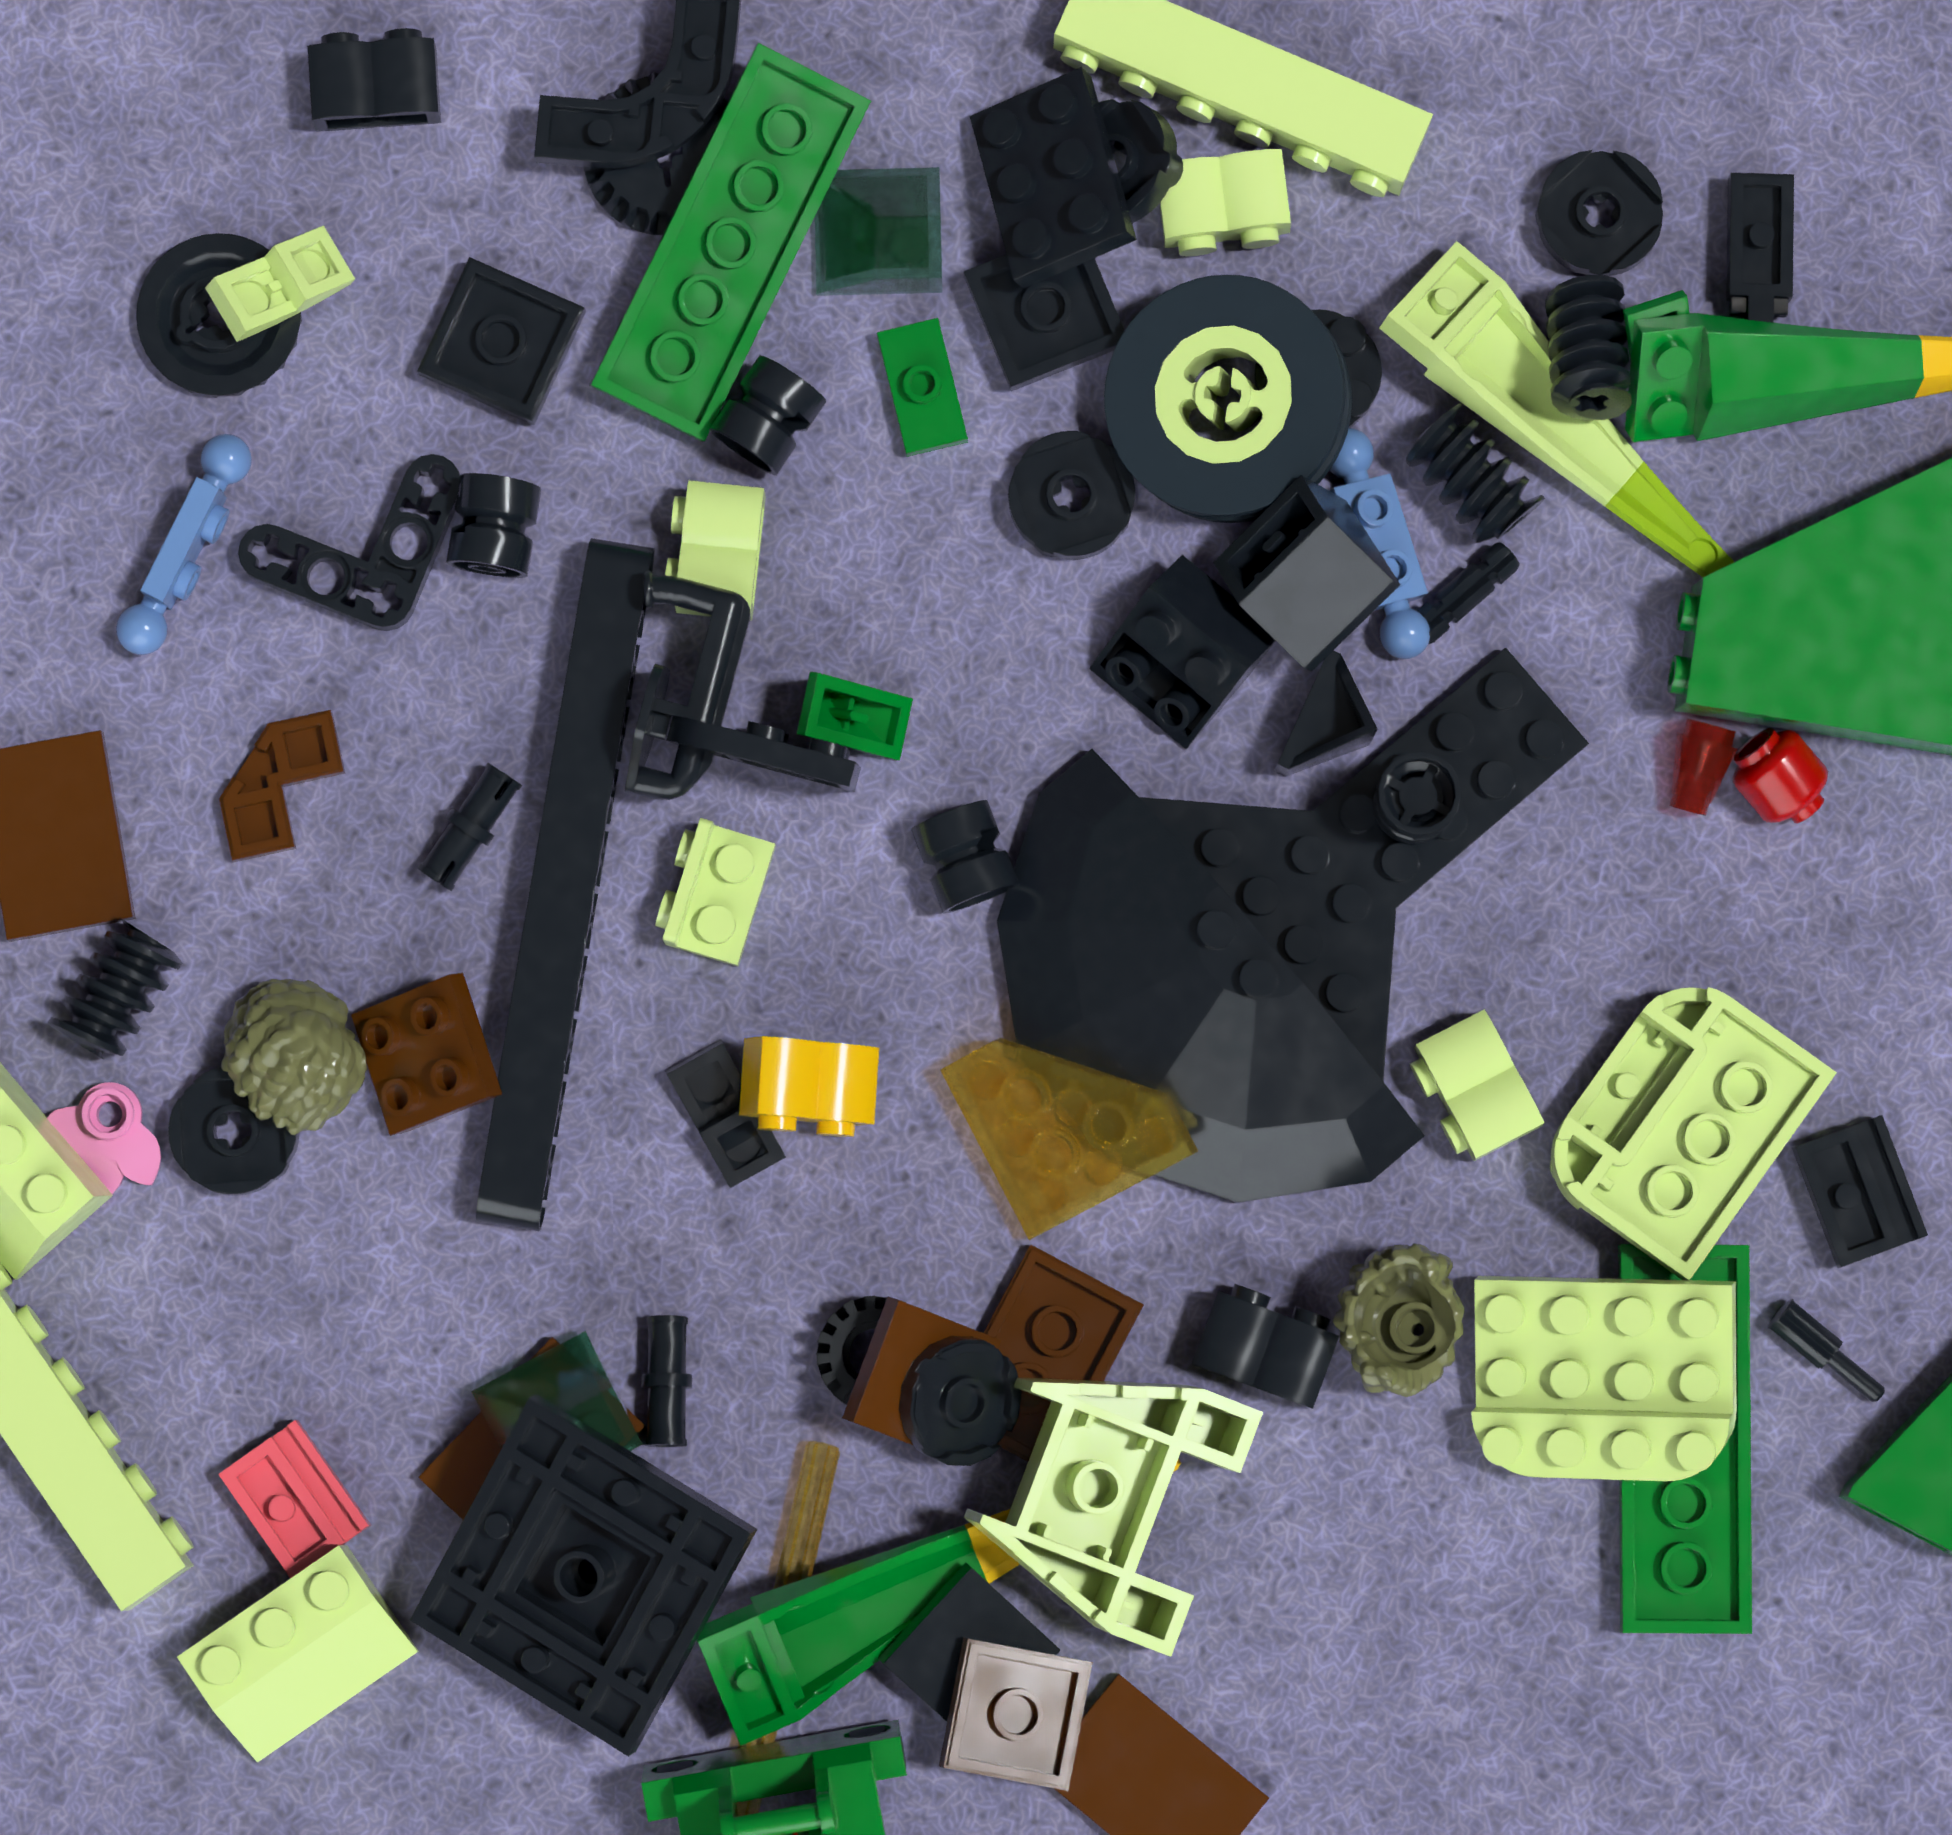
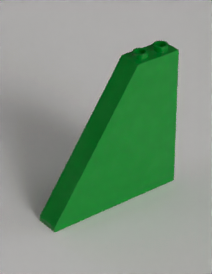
(1833, 625)

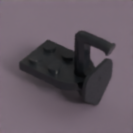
(698, 726)

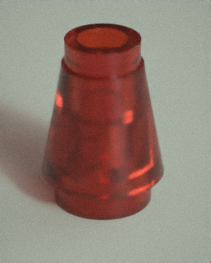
(1700, 765)

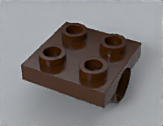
(426, 1054)

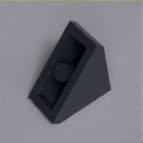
(1330, 722)

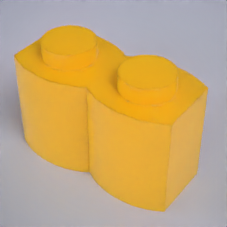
(808, 1083)

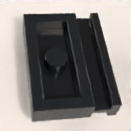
(1859, 1191)

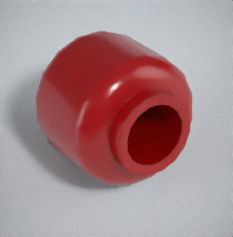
(1780, 776)

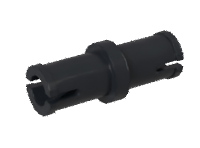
(469, 826)
(666, 1381)

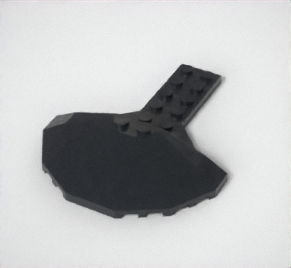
(1254, 943)

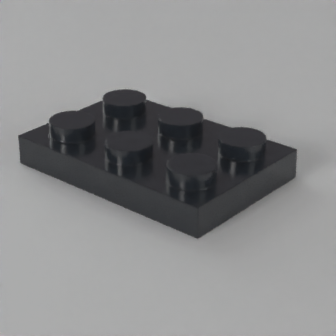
(1052, 178)

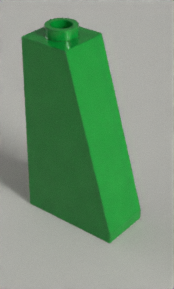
(1912, 1474)

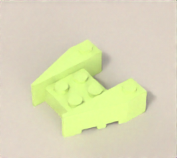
(1099, 1489)

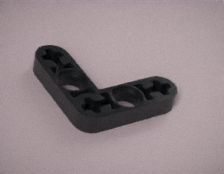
(383, 566)

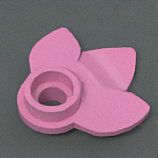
(110, 1151)

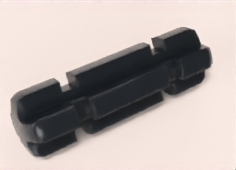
(1468, 589)

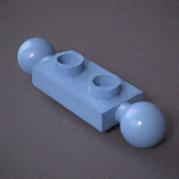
(1377, 507)
(174, 572)

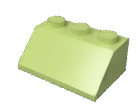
(42, 1182)
(298, 1653)

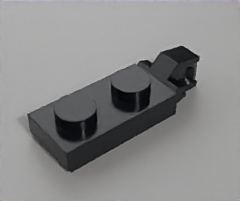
(1760, 245)

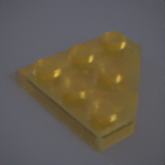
(1062, 1130)

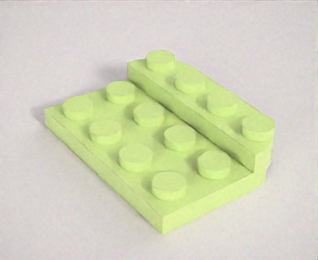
(1684, 1123)
(1604, 1375)

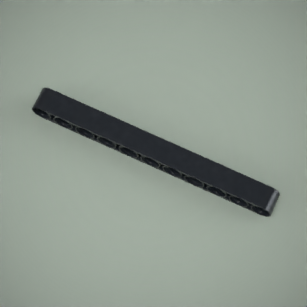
(563, 885)

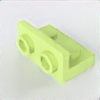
(716, 892)

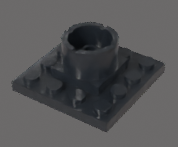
(583, 1574)

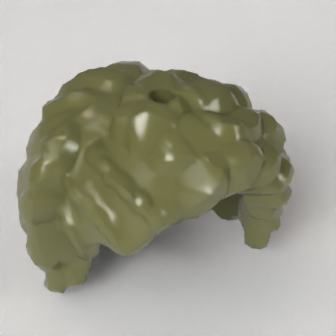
(293, 1054)
(1384, 1306)

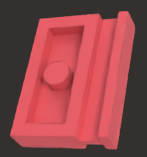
(294, 1498)

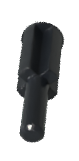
(1821, 1347)

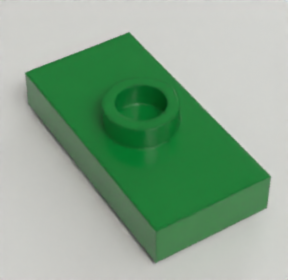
(922, 387)

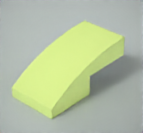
(280, 284)

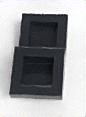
(711, 1094)

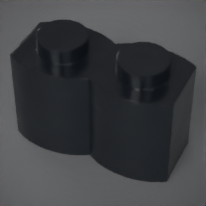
(373, 82)
(1266, 1347)

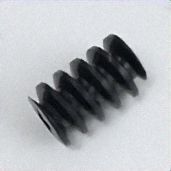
(1588, 348)
(1471, 477)
(116, 991)

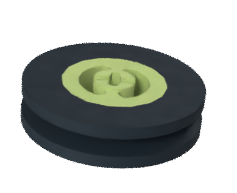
(1154, 392)

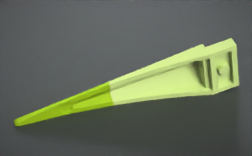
(1497, 363)

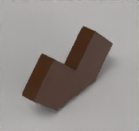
(283, 756)

